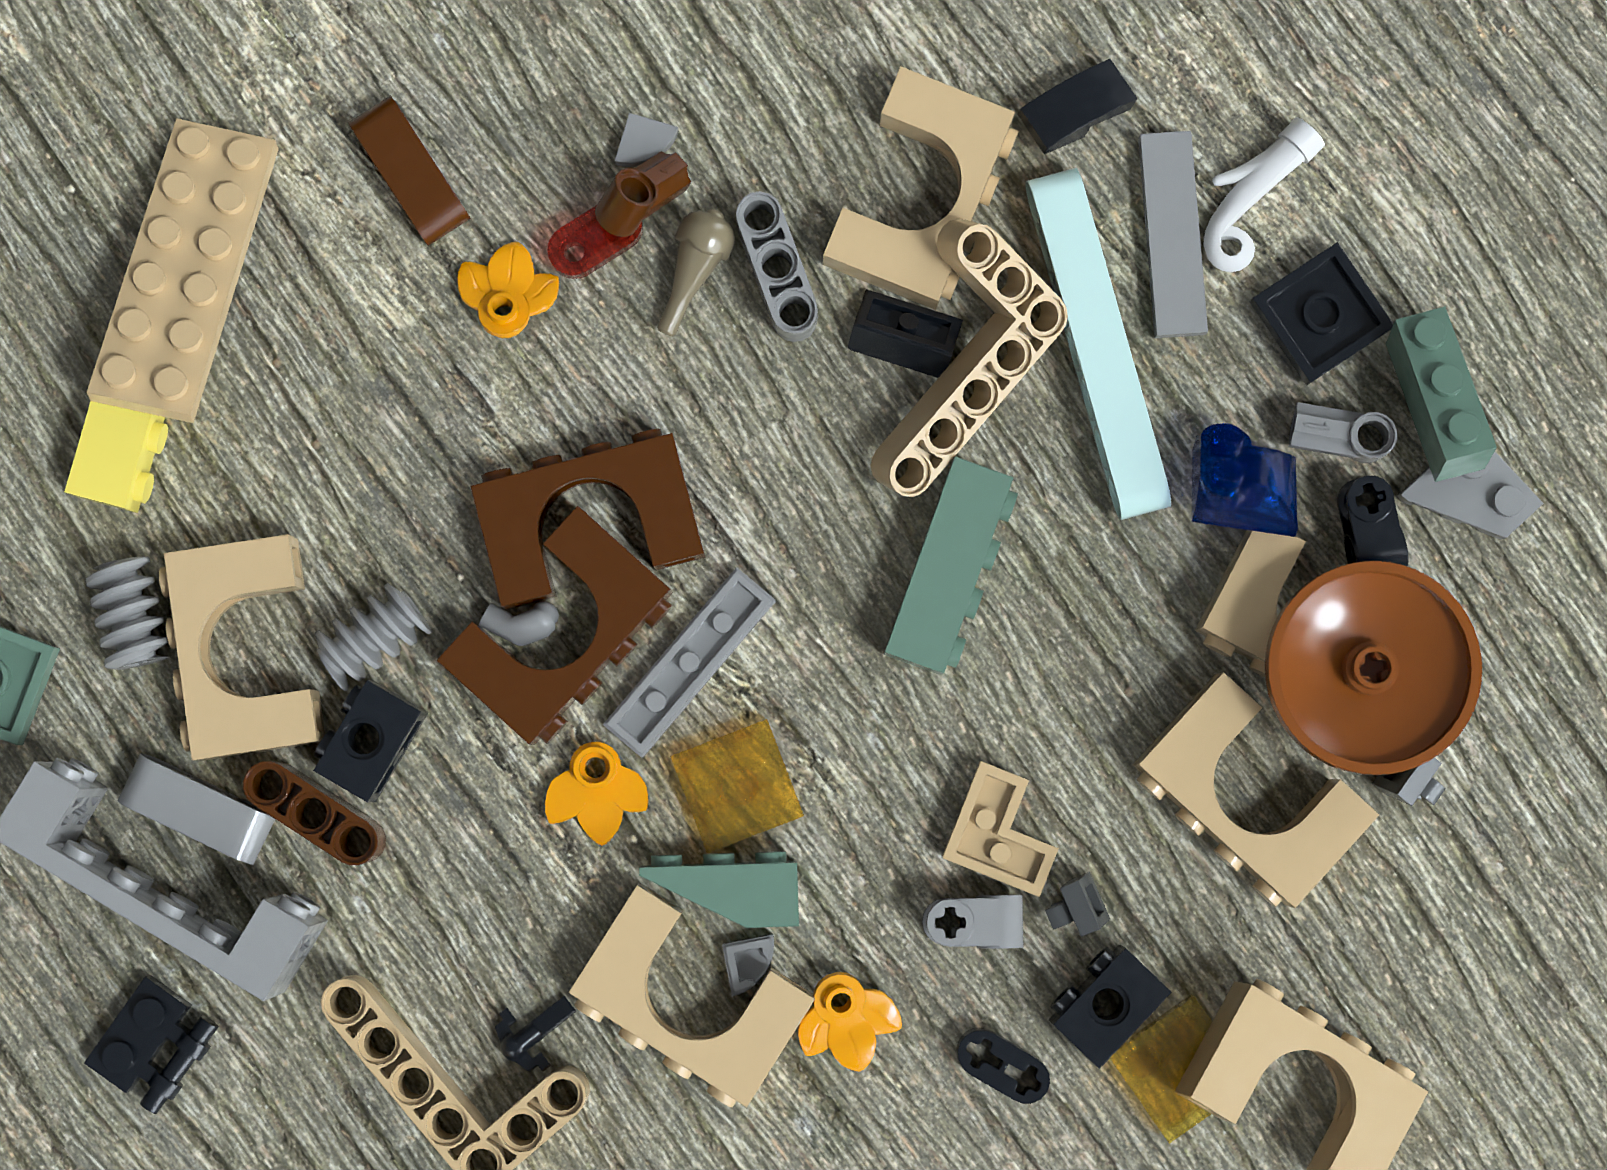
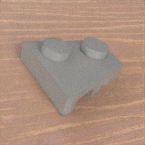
(1486, 499)

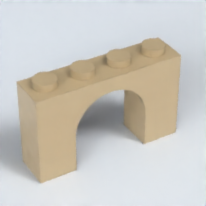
(971, 138)
(200, 590)
(1247, 597)
(1283, 861)
(1256, 1028)
(729, 1060)

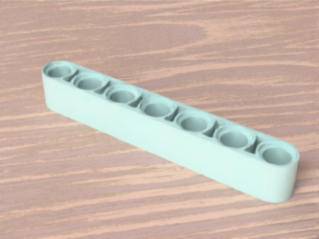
(1098, 344)

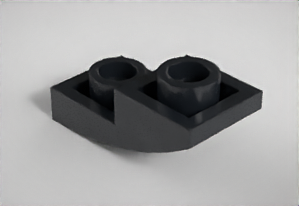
(1076, 105)

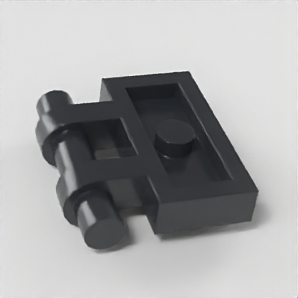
(139, 1034)

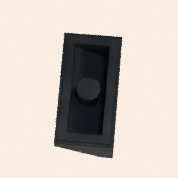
(904, 334)

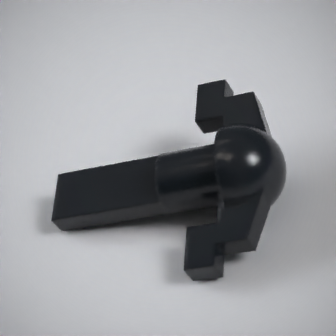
(515, 1046)

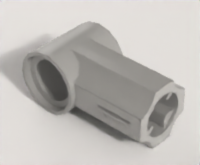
(1337, 430)

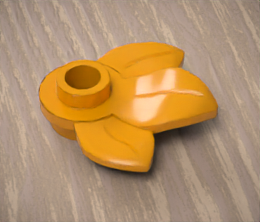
(506, 282)
(596, 800)
(850, 1028)

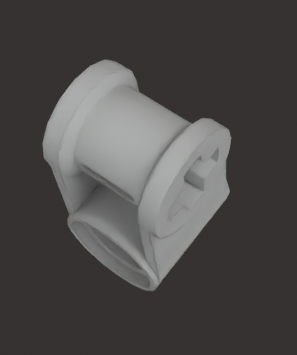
(984, 921)

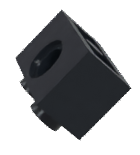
(397, 725)
(1138, 997)

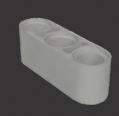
(774, 242)
(196, 808)

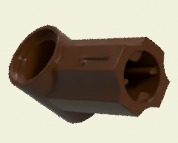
(641, 192)

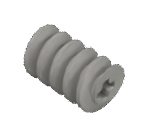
(126, 613)
(370, 635)

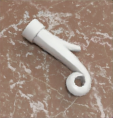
(1254, 179)

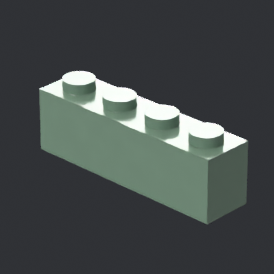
(949, 567)

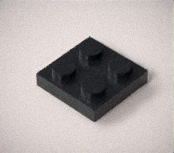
(1321, 313)

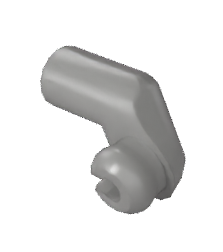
(524, 627)

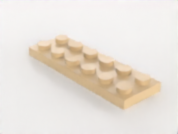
(183, 271)

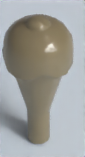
(703, 243)

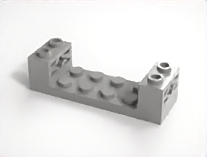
(44, 826)

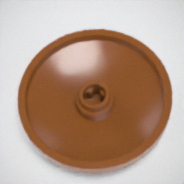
(1373, 668)

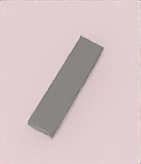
(1172, 234)
(689, 662)

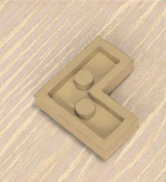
(984, 837)

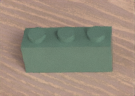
(1440, 394)

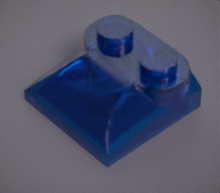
(1242, 483)

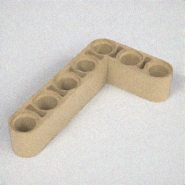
(976, 361)
(442, 1090)

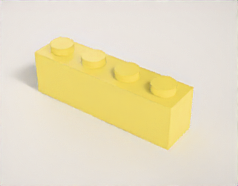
(116, 456)

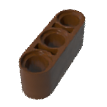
(409, 170)
(290, 806)

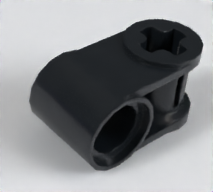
(1373, 530)

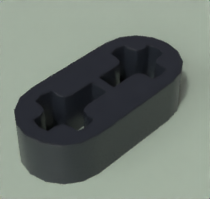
(1009, 1054)

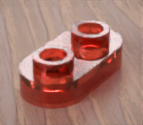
(598, 245)

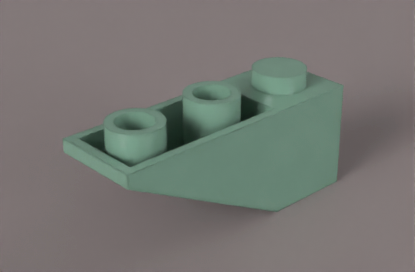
(745, 892)

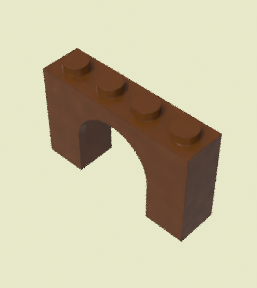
(516, 506)
(535, 699)

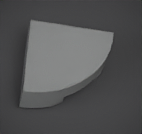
(643, 140)
(747, 961)

